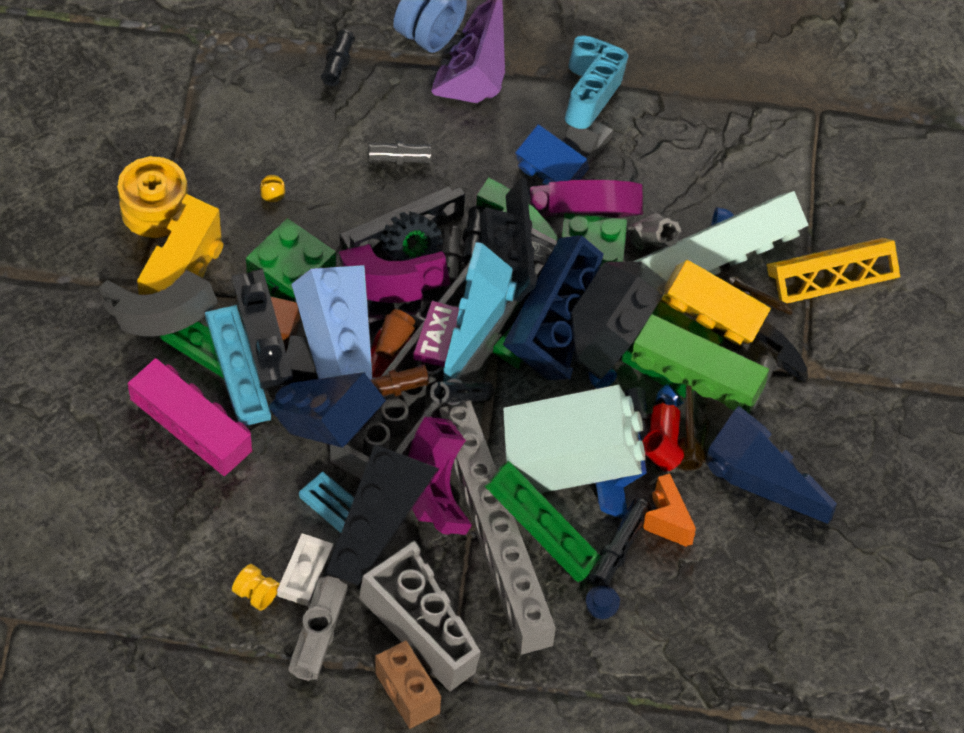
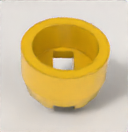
(272, 188)

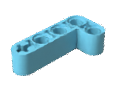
(601, 72)

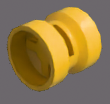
(256, 587)

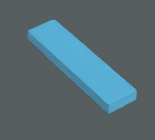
(237, 365)

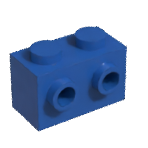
(550, 158)

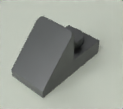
(589, 140)

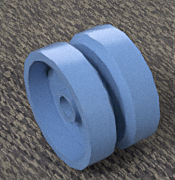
(429, 21)

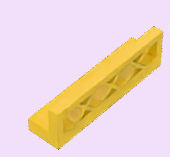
(832, 258)

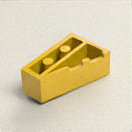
(189, 247)
(714, 303)

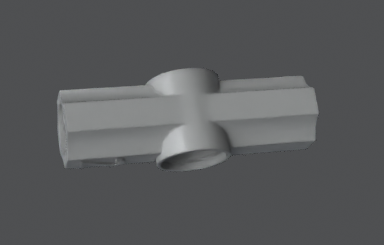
(314, 644)

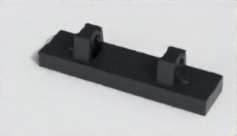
(262, 329)

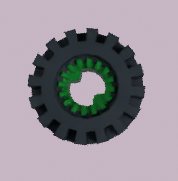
(425, 235)

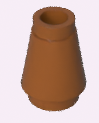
(394, 333)

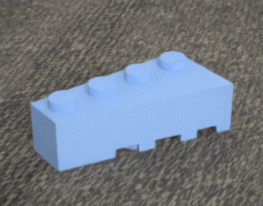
(335, 319)

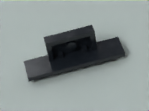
(511, 239)

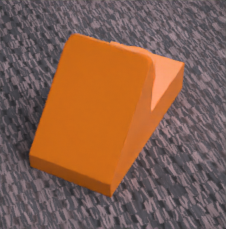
(671, 516)

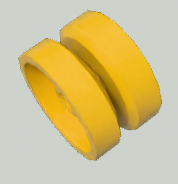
(151, 195)

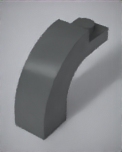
(163, 311)

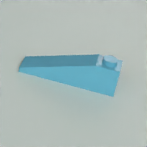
(483, 304)

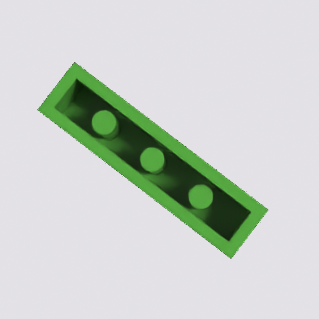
(699, 363)

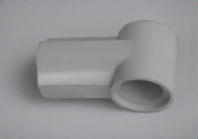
(654, 232)

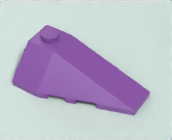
(478, 58)

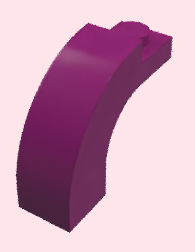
(588, 198)
(397, 279)
(438, 444)

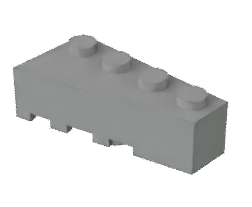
(417, 611)

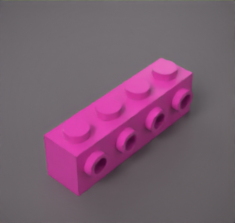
(190, 416)

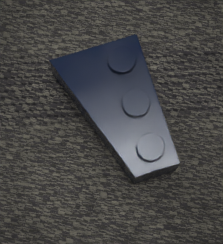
(327, 408)

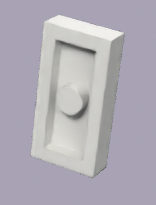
(304, 569)

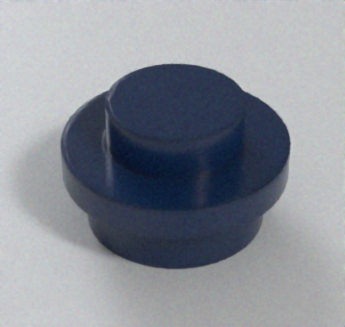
(602, 602)

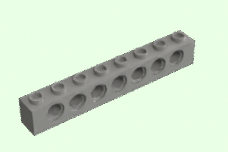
(499, 536)

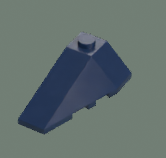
(753, 463)

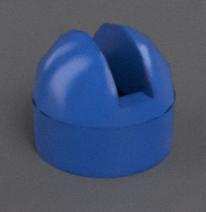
(720, 214)
(606, 381)
(668, 395)

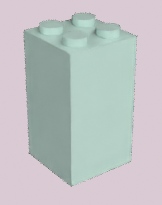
(575, 439)

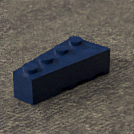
(543, 327)

